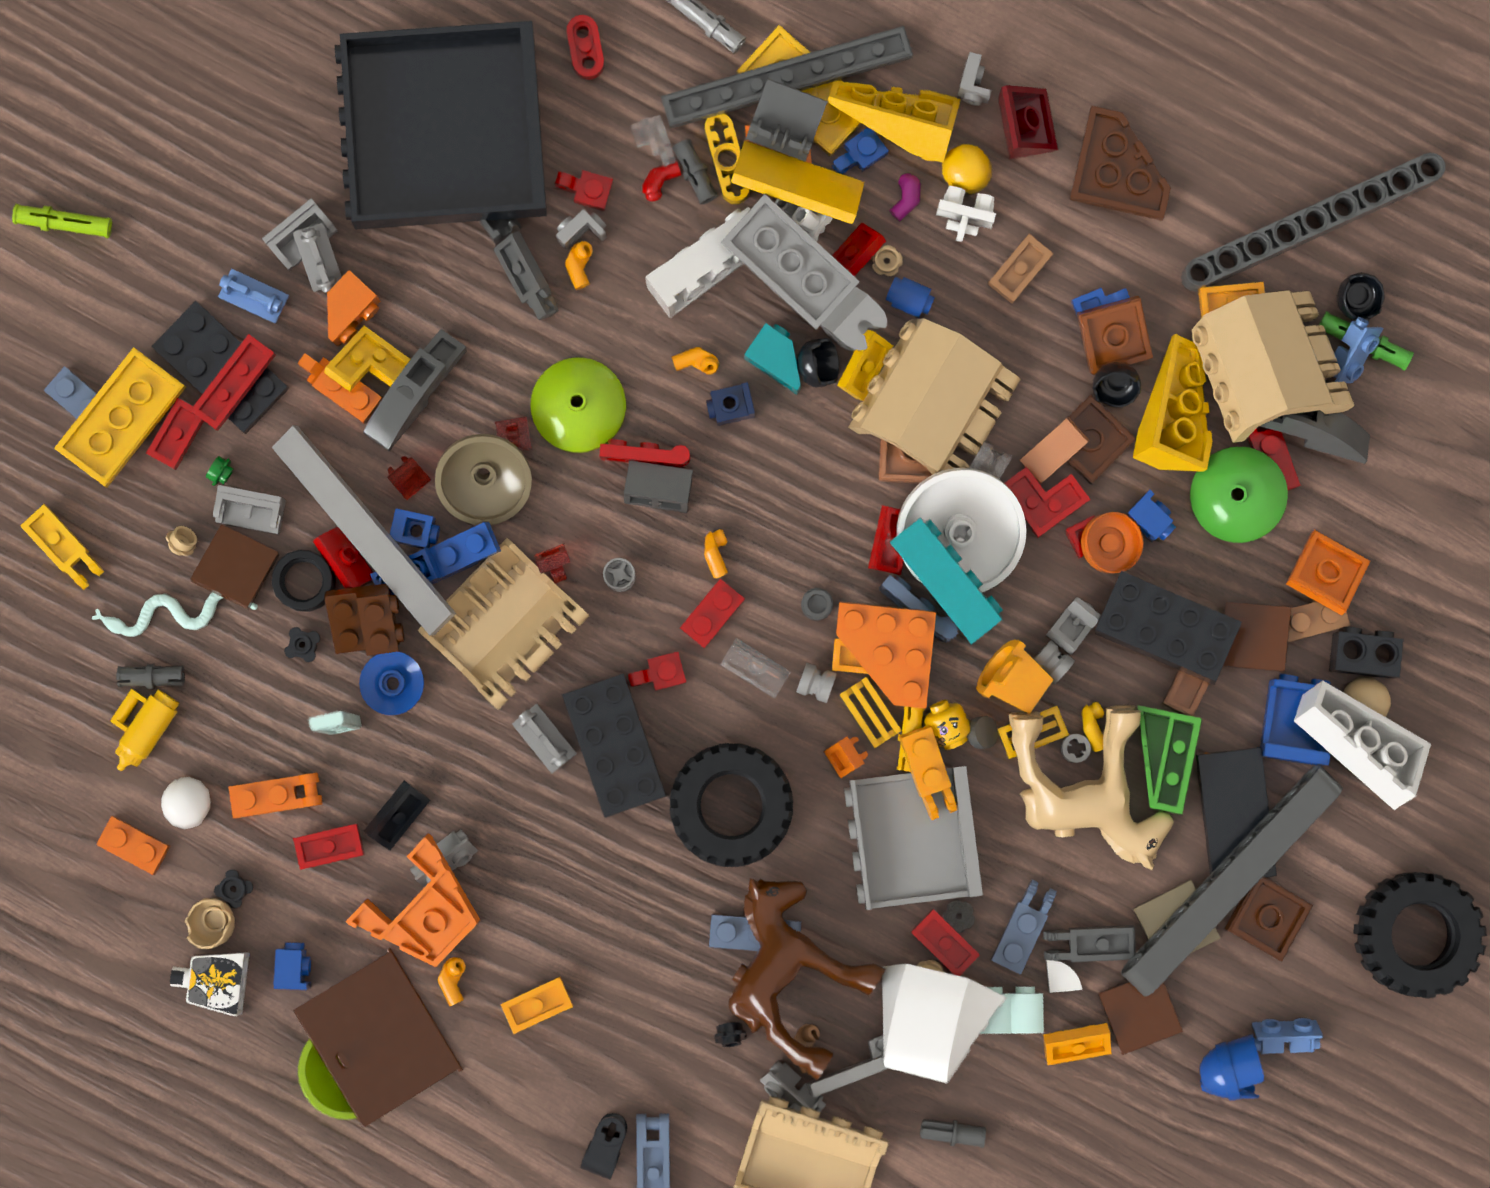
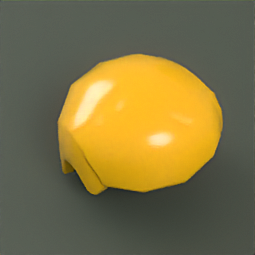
(967, 168)

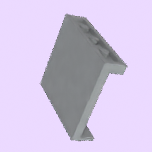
(905, 852)

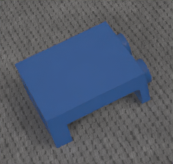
(1280, 733)

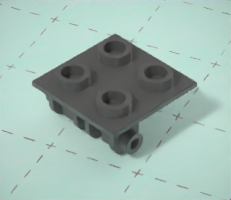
(786, 120)

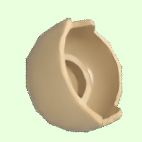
(1370, 693)
(210, 923)

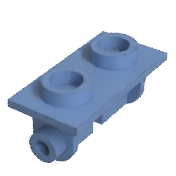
(252, 295)
(1362, 342)
(1301, 1034)

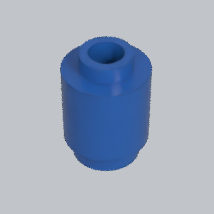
(910, 297)

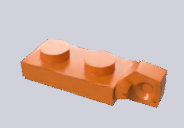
(358, 402)

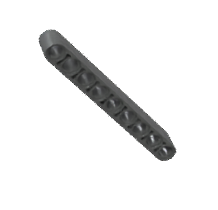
(1324, 211)
(1231, 880)

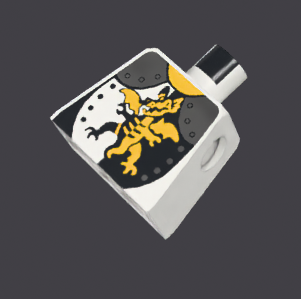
(214, 981)

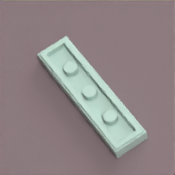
(335, 723)

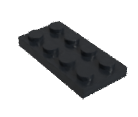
(201, 348)

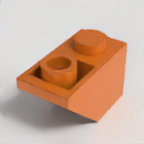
(347, 306)

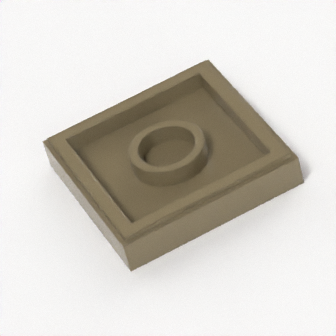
(1160, 908)

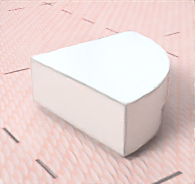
(1061, 977)

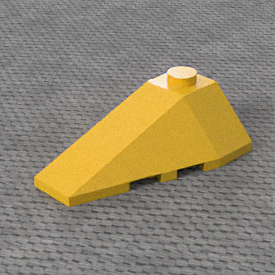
(913, 122)
(1175, 421)

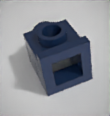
(741, 411)

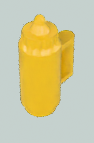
(145, 728)

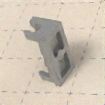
(282, 240)
(249, 509)

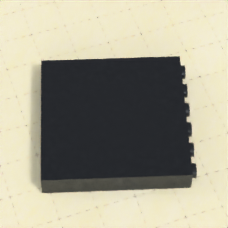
(441, 125)

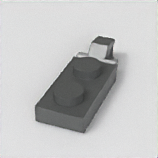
(526, 275)

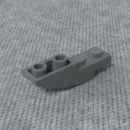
(412, 389)
(1326, 433)

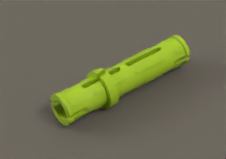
(48, 219)

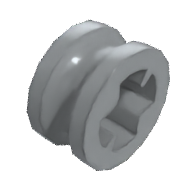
(1079, 739)

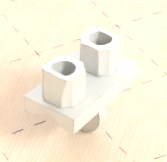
(980, 215)
(808, 220)

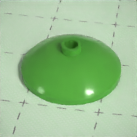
(1263, 497)

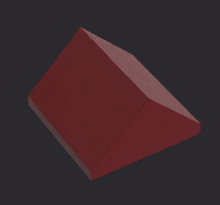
(1027, 121)

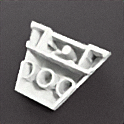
(932, 1019)

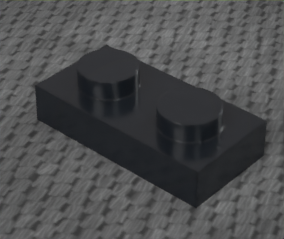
(397, 815)

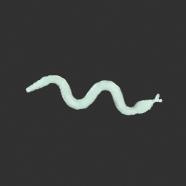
(119, 627)

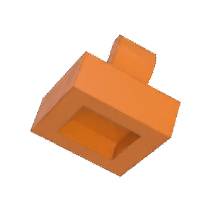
(845, 757)

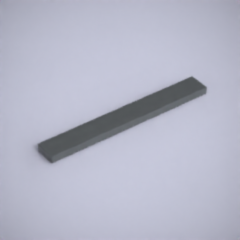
(798, 73)

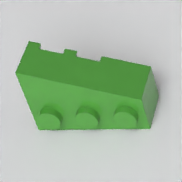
(1169, 756)

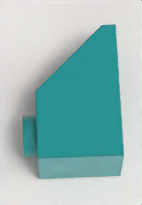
(775, 356)

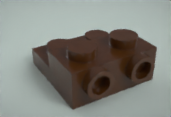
(364, 619)

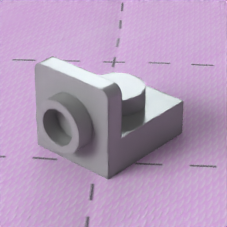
(973, 75)

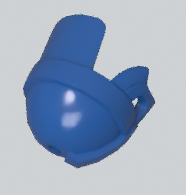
(1232, 1069)

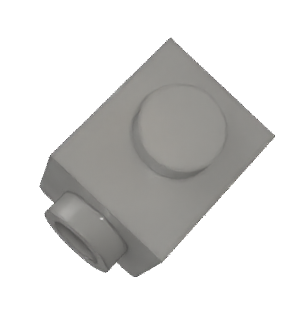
(573, 228)
(1073, 625)

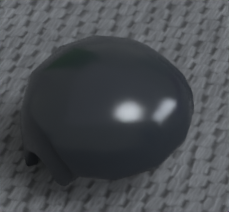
(1360, 296)
(818, 362)
(1116, 384)

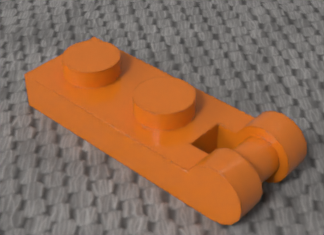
(274, 795)

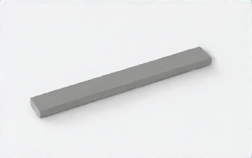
(364, 530)

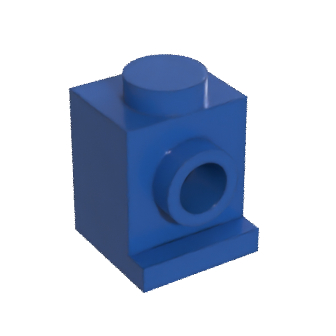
(1152, 517)
(405, 521)
(292, 967)

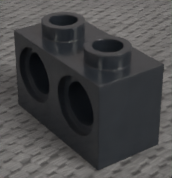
(1366, 661)

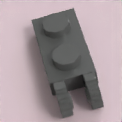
(1093, 943)

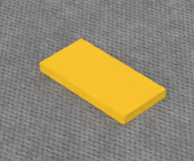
(835, 124)
(798, 182)
(120, 417)

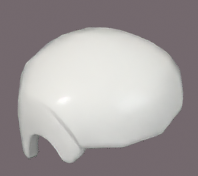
(185, 802)

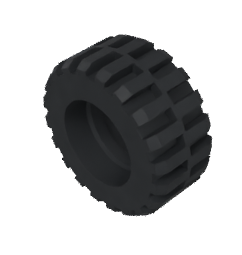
(688, 792)
(1462, 942)

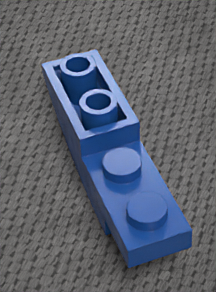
(453, 554)

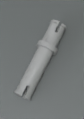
(711, 23)

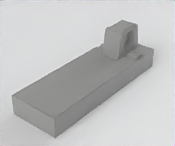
(851, 1073)

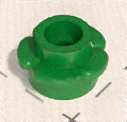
(219, 471)

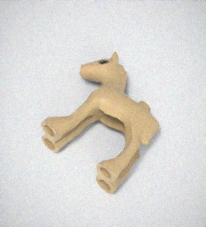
(1089, 802)

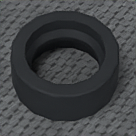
(281, 570)

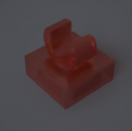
(516, 432)
(408, 477)
(553, 561)

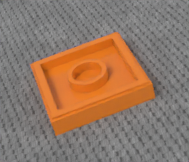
(1328, 572)

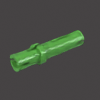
(1385, 350)

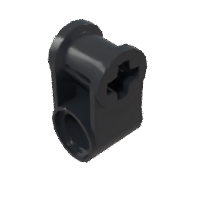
(605, 1150)

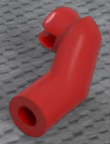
(656, 179)

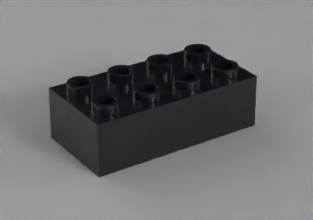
(1167, 627)
(614, 745)

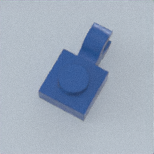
(862, 151)
(1097, 298)

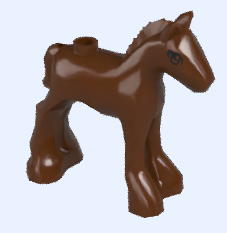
(777, 964)

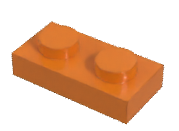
(133, 845)

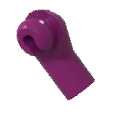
(910, 196)

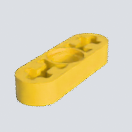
(712, 138)

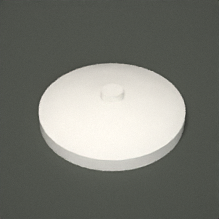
(974, 516)

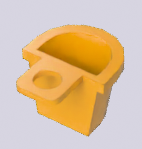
(1014, 677)

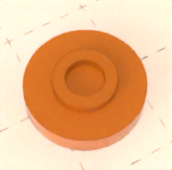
(1112, 542)

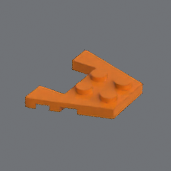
(433, 919)

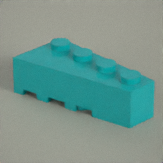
(946, 579)

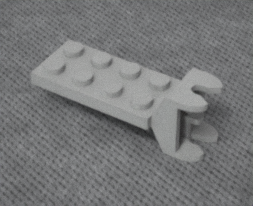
(804, 275)

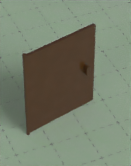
(379, 1037)

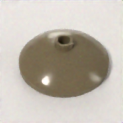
(477, 496)

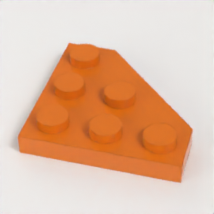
(891, 647)

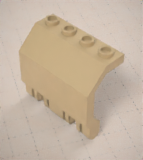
(1268, 361)
(934, 396)
(504, 622)
(807, 1151)

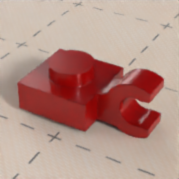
(590, 190)
(663, 671)

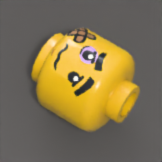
(948, 724)

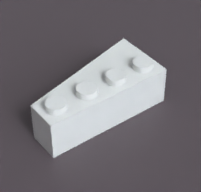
(695, 268)
(1365, 742)

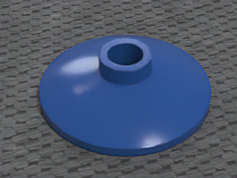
(375, 680)

